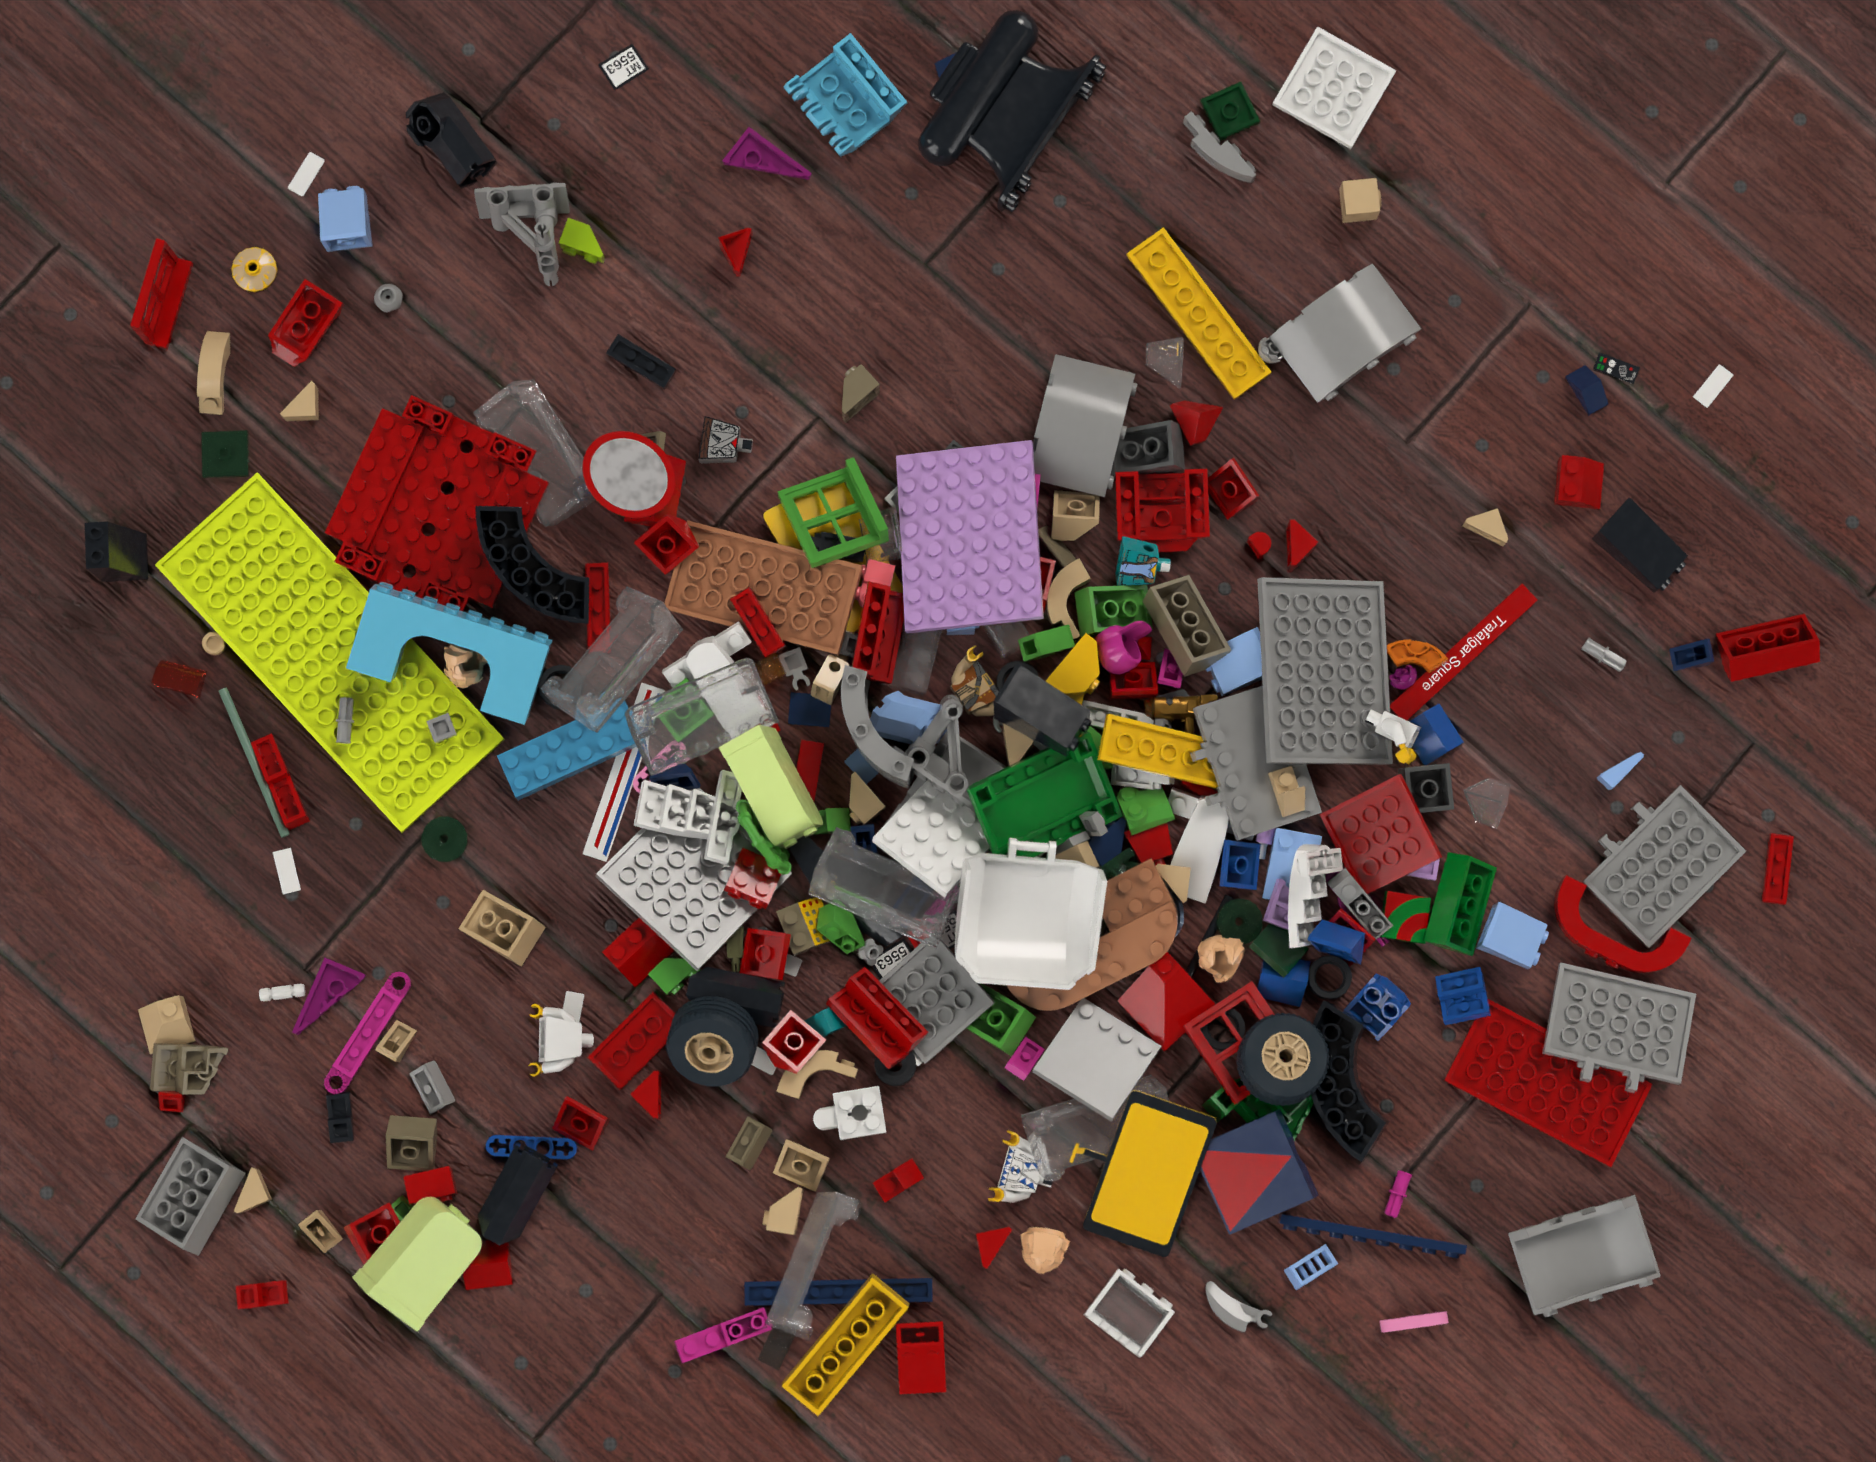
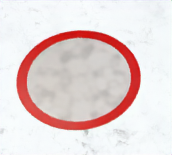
(628, 474)

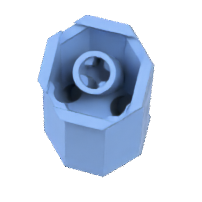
(903, 717)

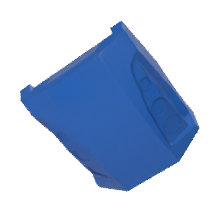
(1378, 1005)

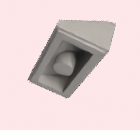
(432, 1087)

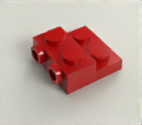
(752, 879)
(765, 953)

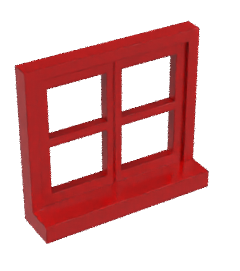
(167, 299)
(1259, 1007)

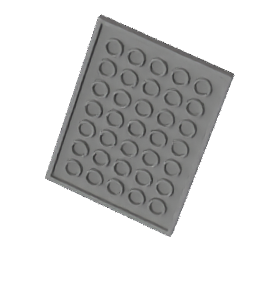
(1323, 670)

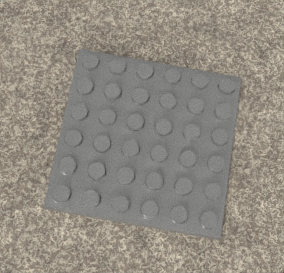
(680, 891)

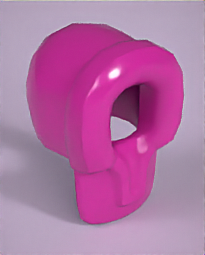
(1118, 652)

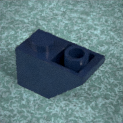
(1109, 844)

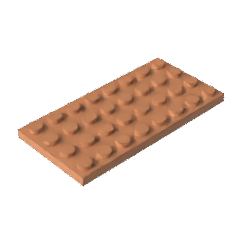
(801, 601)

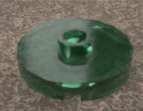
(456, 842)
(1250, 916)

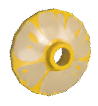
(261, 277)

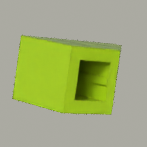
(580, 240)

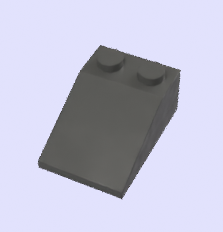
(1150, 449)

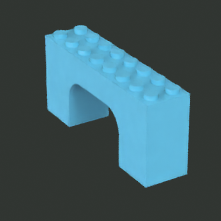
(512, 653)

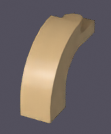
(211, 371)
(1066, 581)
(792, 1084)

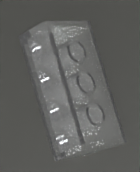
(915, 661)

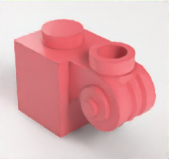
(874, 572)

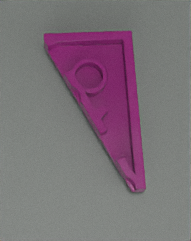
(759, 154)

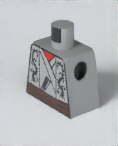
(721, 442)

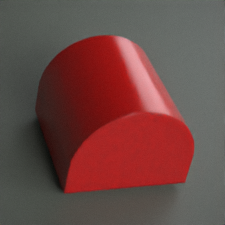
(1259, 543)

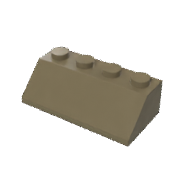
(1186, 625)

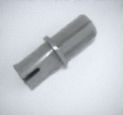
(1604, 654)
(345, 720)

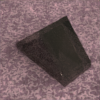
(776, 1348)

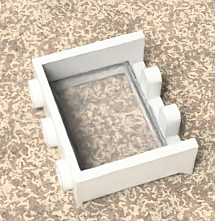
(1129, 1312)

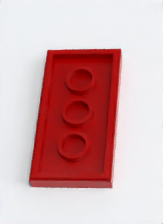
(634, 1041)

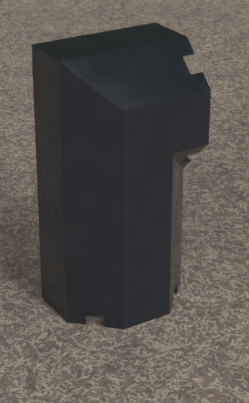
(446, 131)
(755, 994)
(515, 1194)

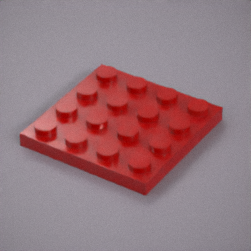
(1381, 834)

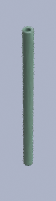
(247, 747)

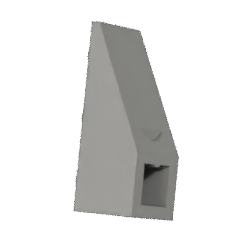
(1359, 903)

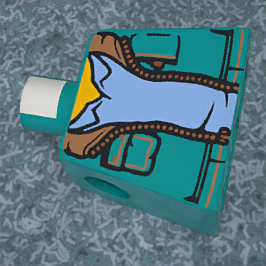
(1139, 562)

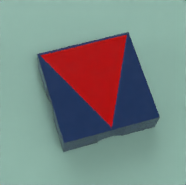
(1256, 1172)

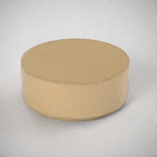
(213, 643)

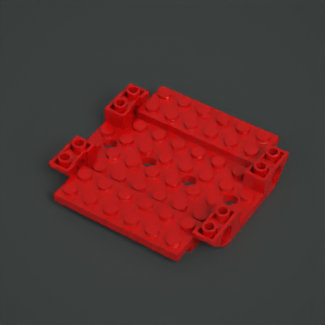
(400, 491)

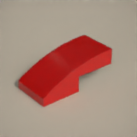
(262, 1294)

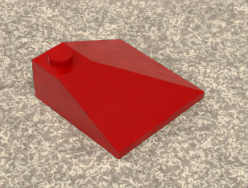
(1165, 1001)

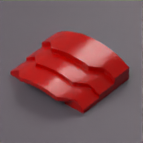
(1163, 508)

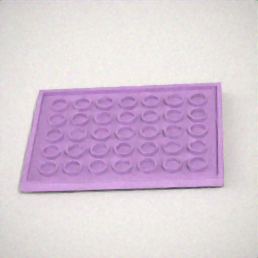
(969, 537)

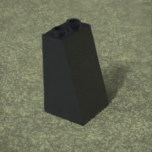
(1641, 546)
(115, 552)
(1041, 711)

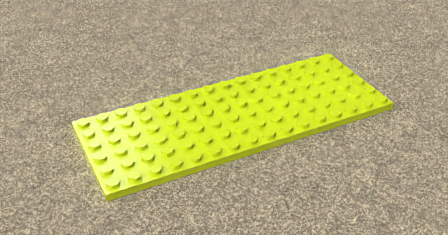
(294, 624)

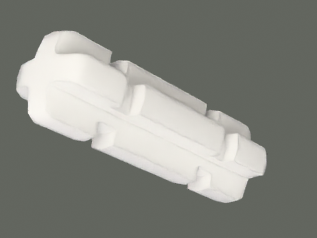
(282, 992)

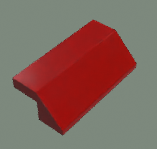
(879, 633)
(877, 1018)

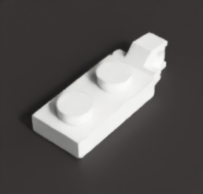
(1138, 779)

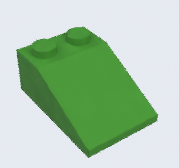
(1109, 606)
(1002, 1023)

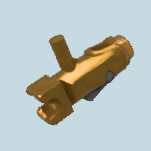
(1176, 706)

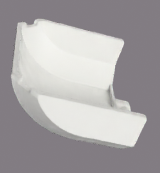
(1029, 918)

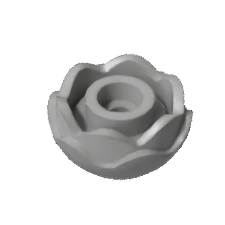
(388, 304)
(1268, 351)

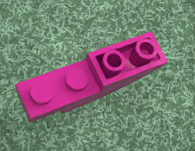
(722, 1335)

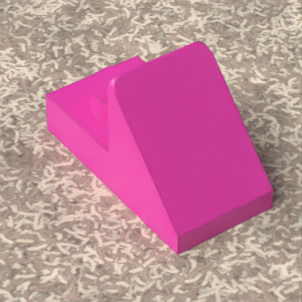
(1169, 671)
(1024, 1058)

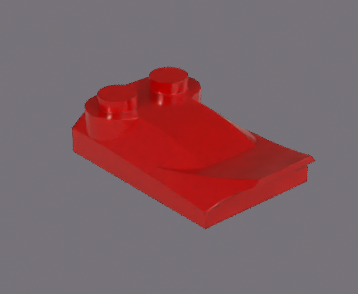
(303, 323)

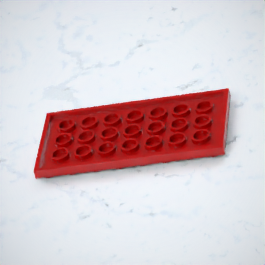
(1506, 1069)

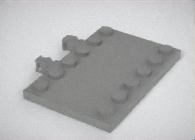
(1237, 752)
(1662, 865)
(1619, 1025)

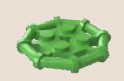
(775, 856)

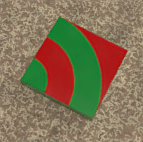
(1408, 916)

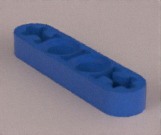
(531, 1142)

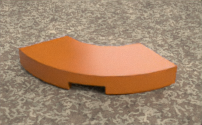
(1416, 653)

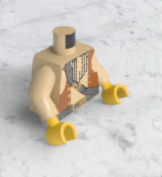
(974, 686)

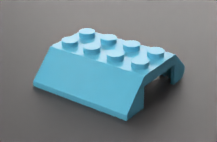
(847, 96)

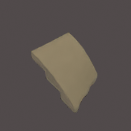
(184, 1067)

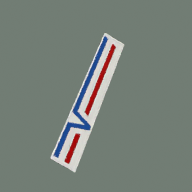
(616, 793)

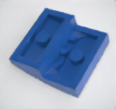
(1462, 996)

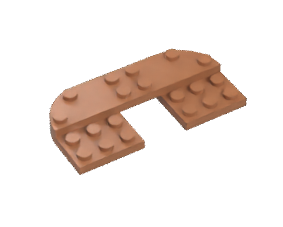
(1141, 931)

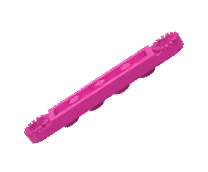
(367, 1032)

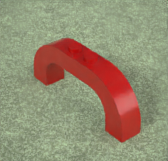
(1596, 944)

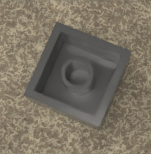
(1430, 786)

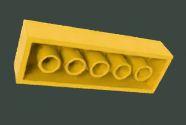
(845, 1344)

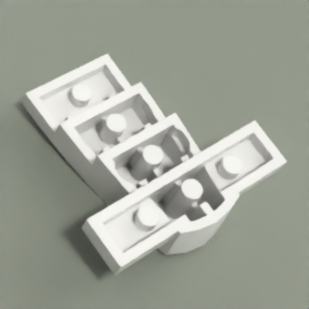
(708, 655)
(693, 813)
(1201, 840)
(1306, 888)

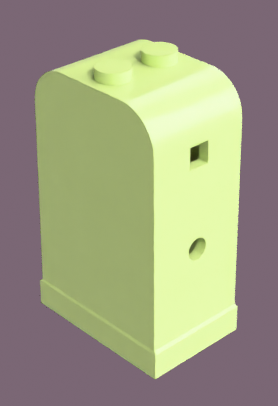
(772, 785)
(420, 1261)

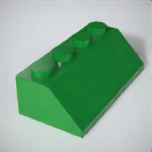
(1460, 903)

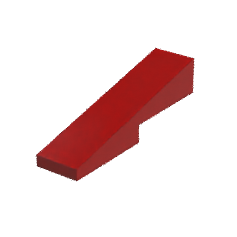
(280, 782)

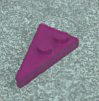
(329, 986)

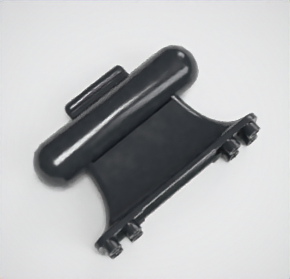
(1003, 104)

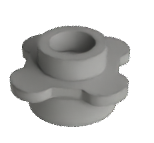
(864, 952)

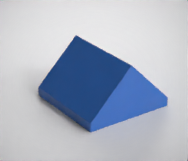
(1435, 736)
(1240, 865)
(1338, 941)
(1287, 989)

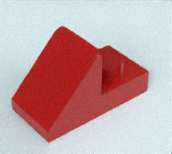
(898, 1180)

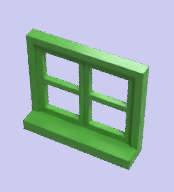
(863, 503)

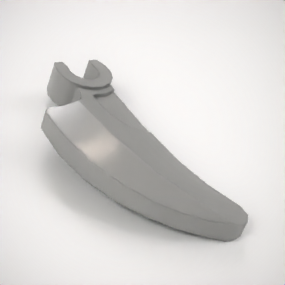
(1233, 1311)

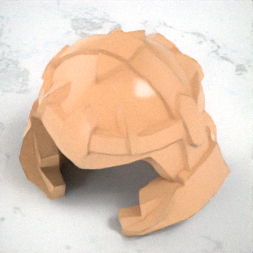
(463, 665)
(1220, 956)
(1043, 1248)

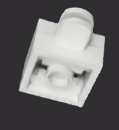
(855, 1114)

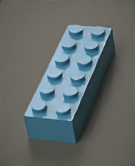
(564, 753)

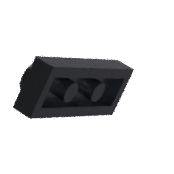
(641, 361)

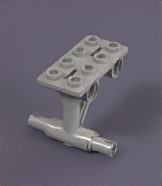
(541, 202)
(933, 766)

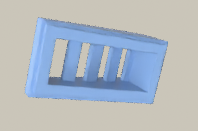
(1614, 775)
(1295, 1278)

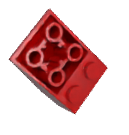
(921, 1357)

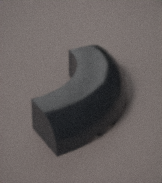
(525, 571)
(1340, 1094)

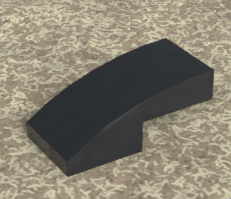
(340, 1117)

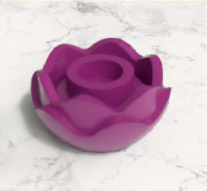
(1403, 677)

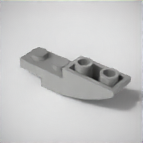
(1222, 157)

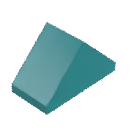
(825, 1022)

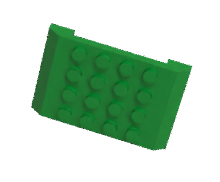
(1043, 797)

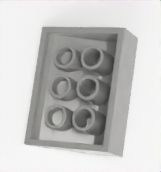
(190, 1196)

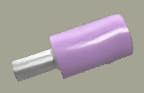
(1264, 839)

